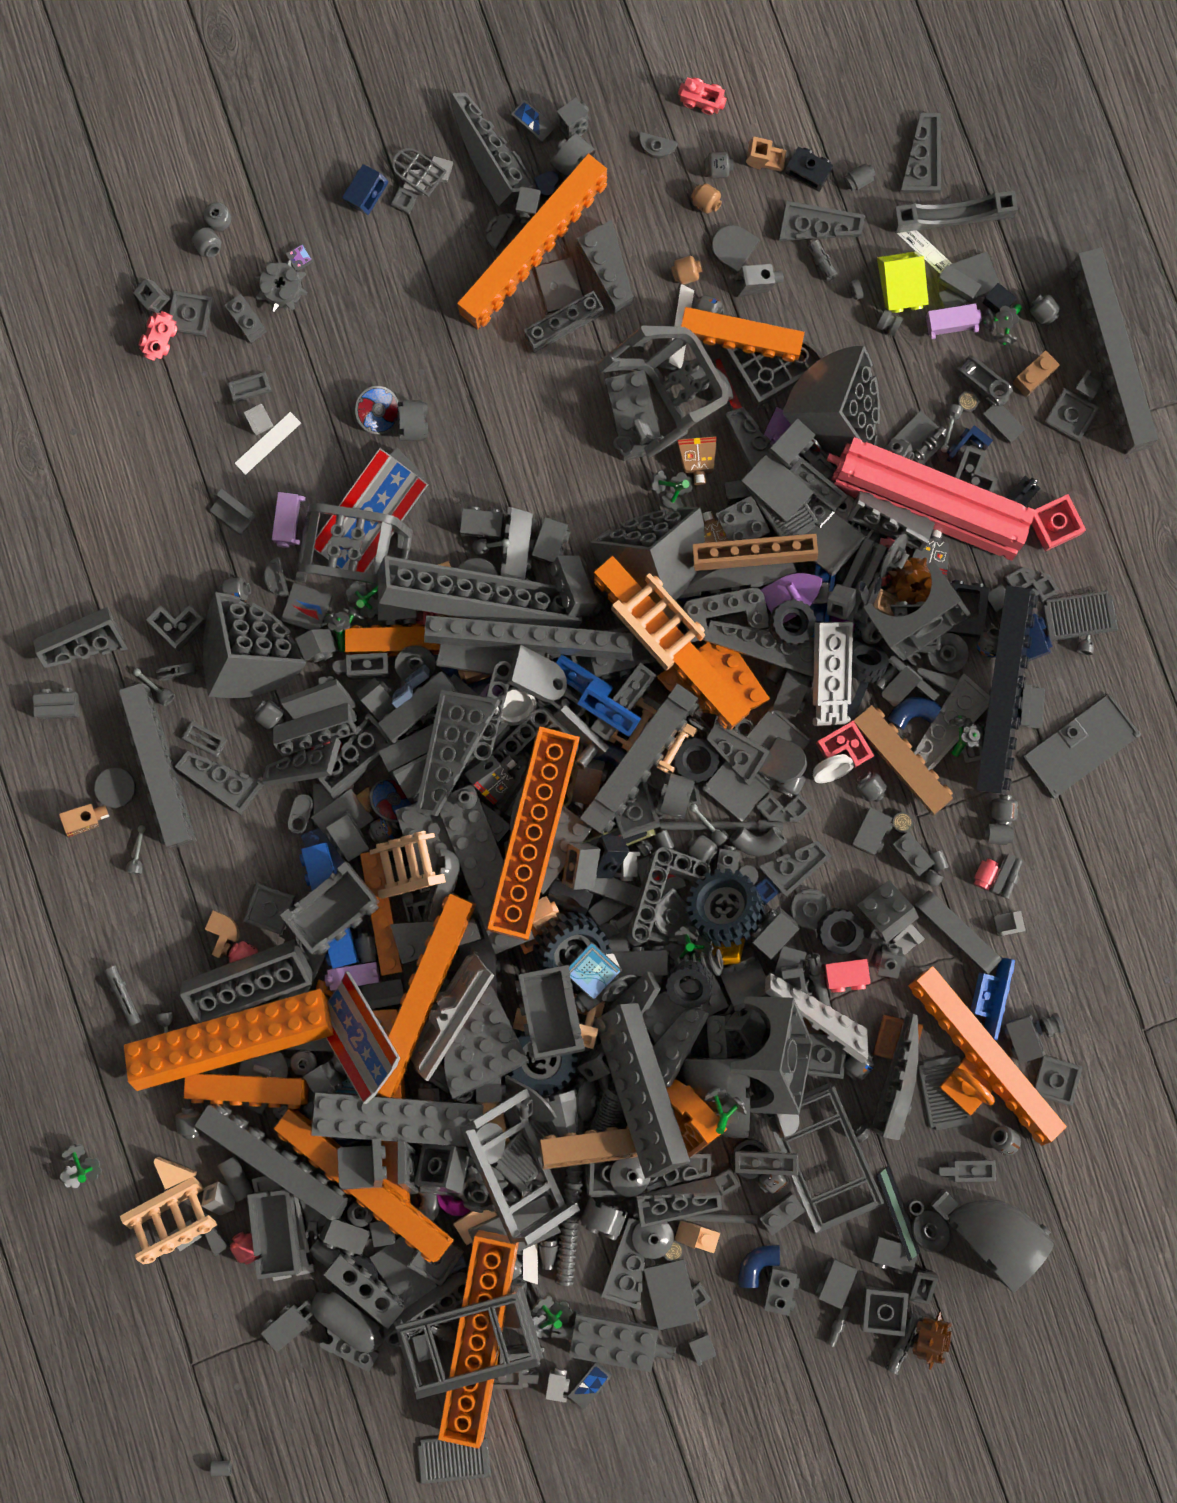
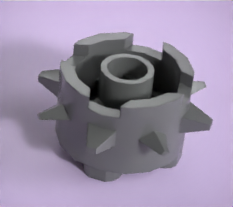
(285, 295)
(475, 1192)

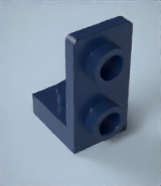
(978, 438)

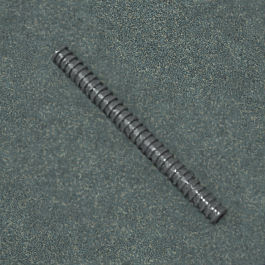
(569, 1226)

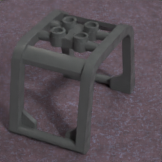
(682, 376)
(354, 546)

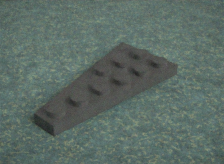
(455, 733)

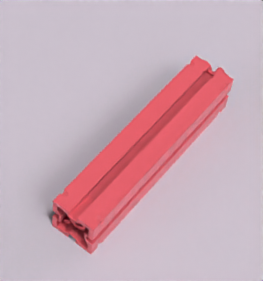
(951, 503)

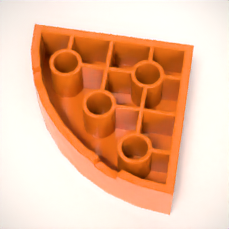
(731, 668)
(693, 1116)

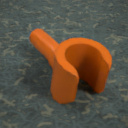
(322, 985)

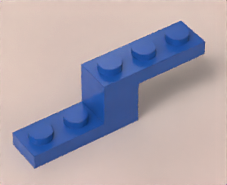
(596, 698)

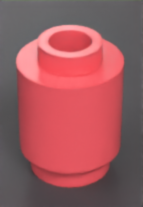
(986, 874)

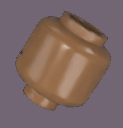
(706, 198)
(686, 270)

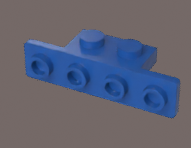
(991, 996)

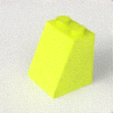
(903, 281)

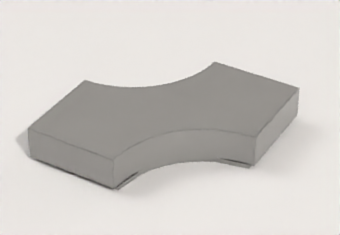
(445, 164)

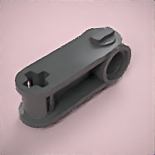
(984, 381)

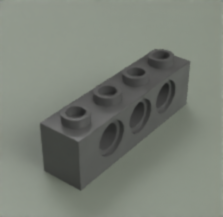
(385, 1315)

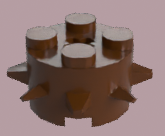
(912, 581)
(932, 1340)

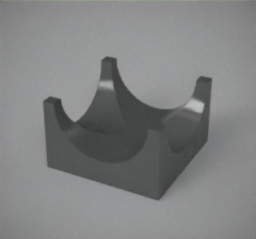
(934, 618)
(782, 1060)

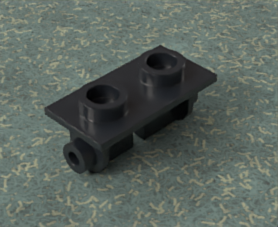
(1024, 491)

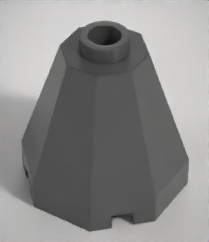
(565, 1108)

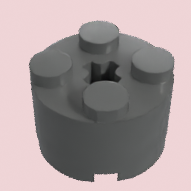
(571, 154)
(411, 420)
(675, 795)
(603, 1217)

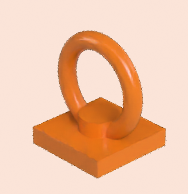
(967, 1087)

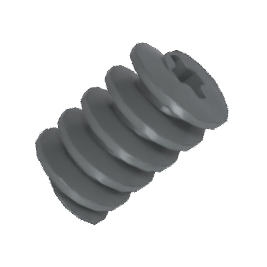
(713, 963)

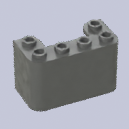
(749, 601)
(331, 910)
(549, 1013)

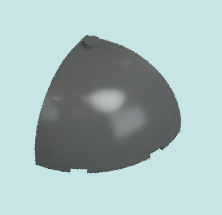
(837, 399)
(656, 545)
(246, 650)
(711, 1073)
(1003, 1239)

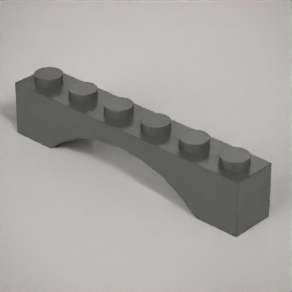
(988, 208)

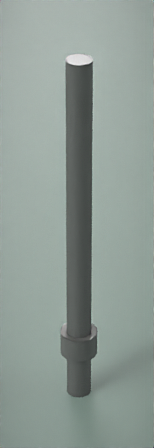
(761, 825)
(724, 1218)

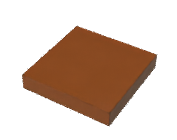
(888, 1036)

